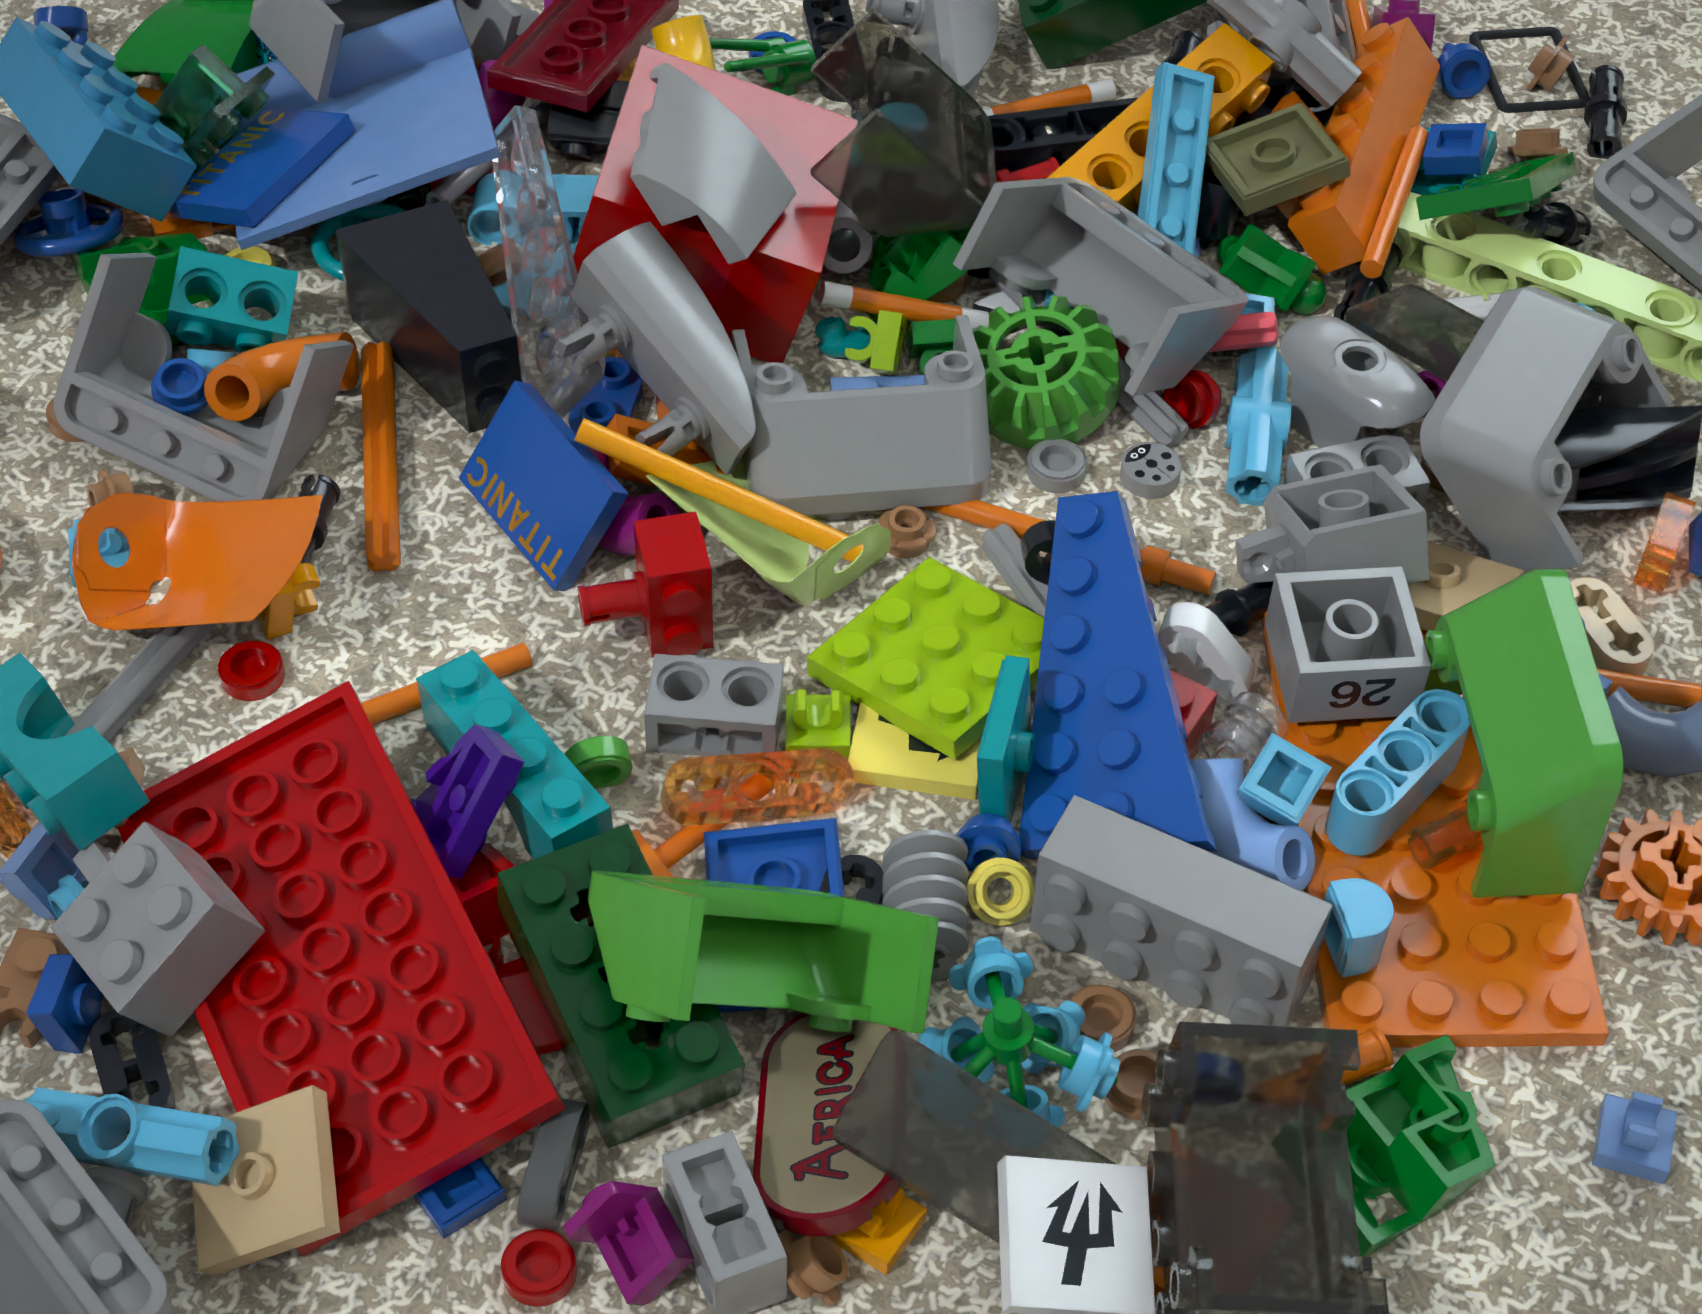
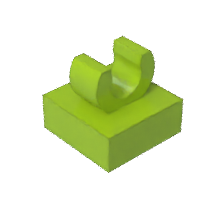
(885, 342)
(818, 721)

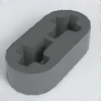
(553, 1167)

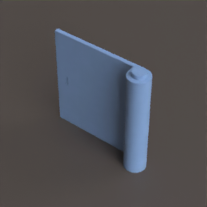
(412, 112)

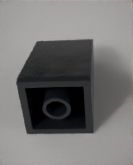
(428, 297)

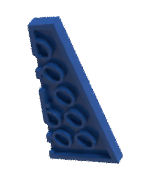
(1105, 688)

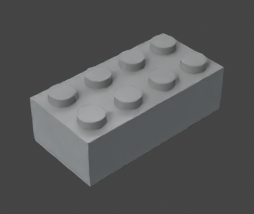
(1176, 916)

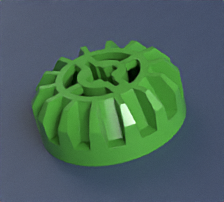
(1044, 381)

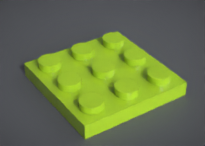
(930, 655)

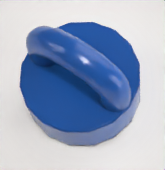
(67, 18)
(1462, 70)

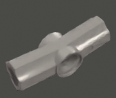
(1294, 42)

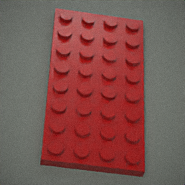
(363, 959)

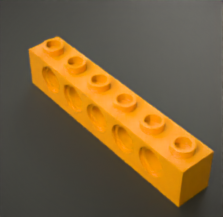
(1114, 153)

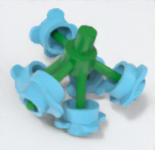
(1022, 1036)

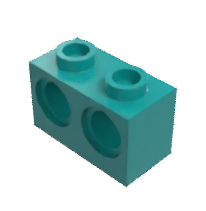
(232, 288)

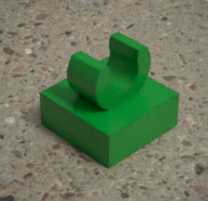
(929, 339)

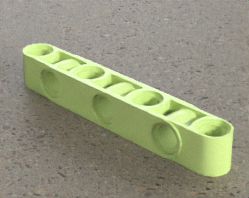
(1493, 257)

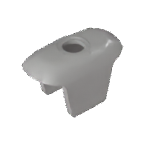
(1347, 383)

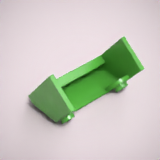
(1538, 731)
(760, 947)

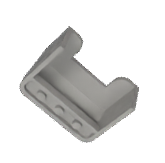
(61, 1235)

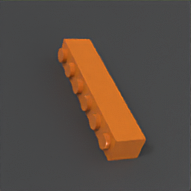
(1370, 131)

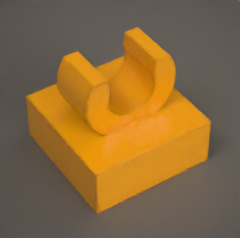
(293, 599)
(886, 1234)

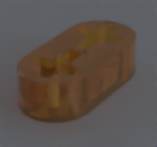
(1664, 543)

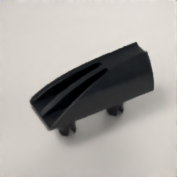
(1629, 456)

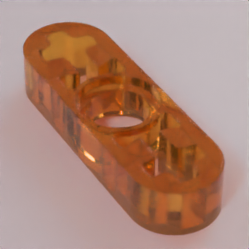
(775, 765)

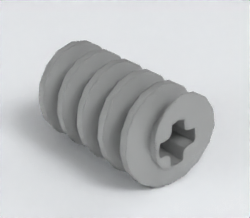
(929, 877)

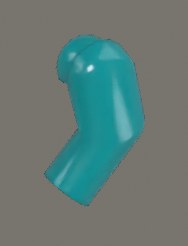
(835, 337)

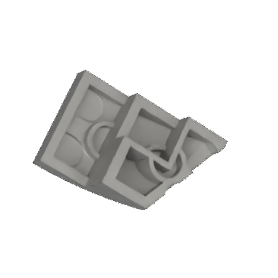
(707, 164)

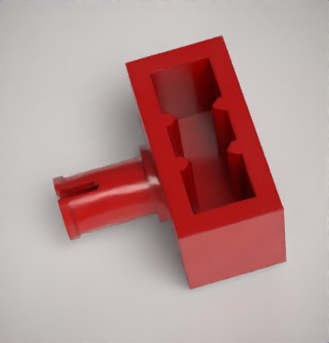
(667, 590)

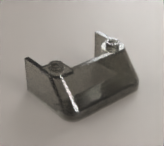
(919, 141)

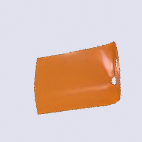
(219, 554)

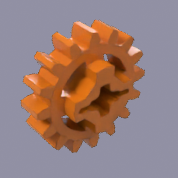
(1655, 875)

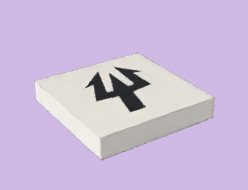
(1074, 1237)

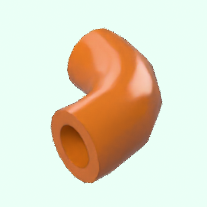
(253, 377)

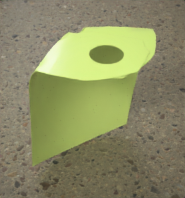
(775, 555)

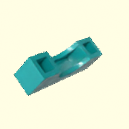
(67, 780)
(551, 797)

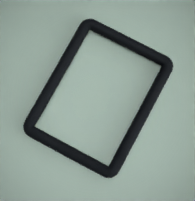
(1493, 84)

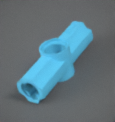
(1257, 425)
(159, 1139)

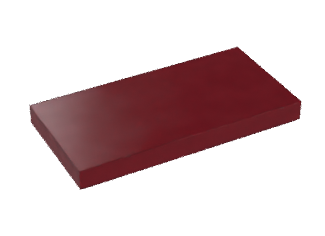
(578, 49)

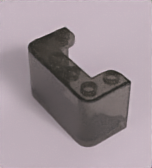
(1256, 1173)

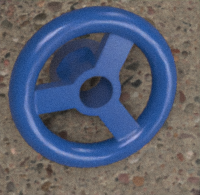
(65, 225)

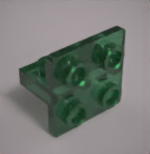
(209, 103)

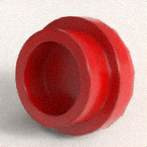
(1195, 399)

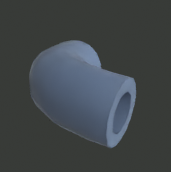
(1657, 740)

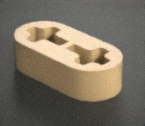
(1611, 625)

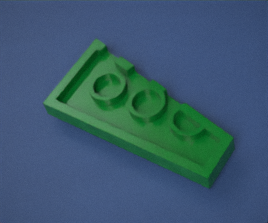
(1506, 189)

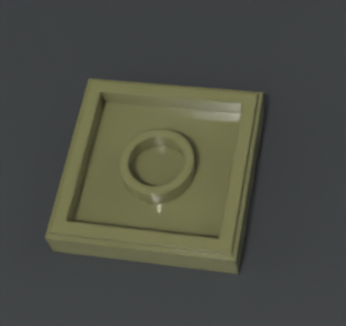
(1275, 159)

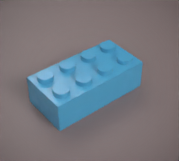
(91, 119)

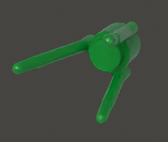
(781, 62)

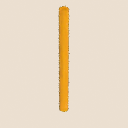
(711, 487)

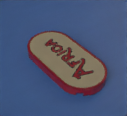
(797, 1162)

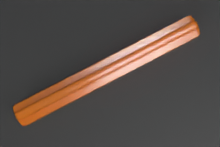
(380, 458)

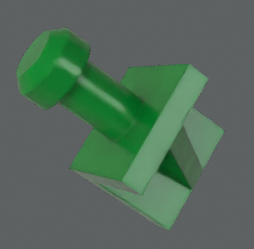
(1271, 270)

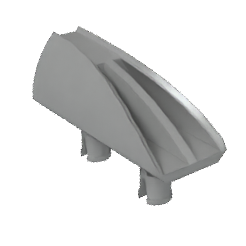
(950, 32)
(673, 339)

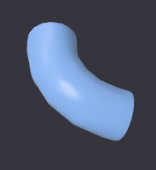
(1243, 835)

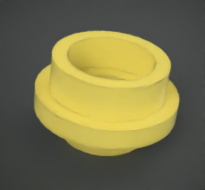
(1021, 891)

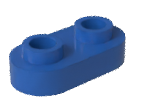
(615, 394)

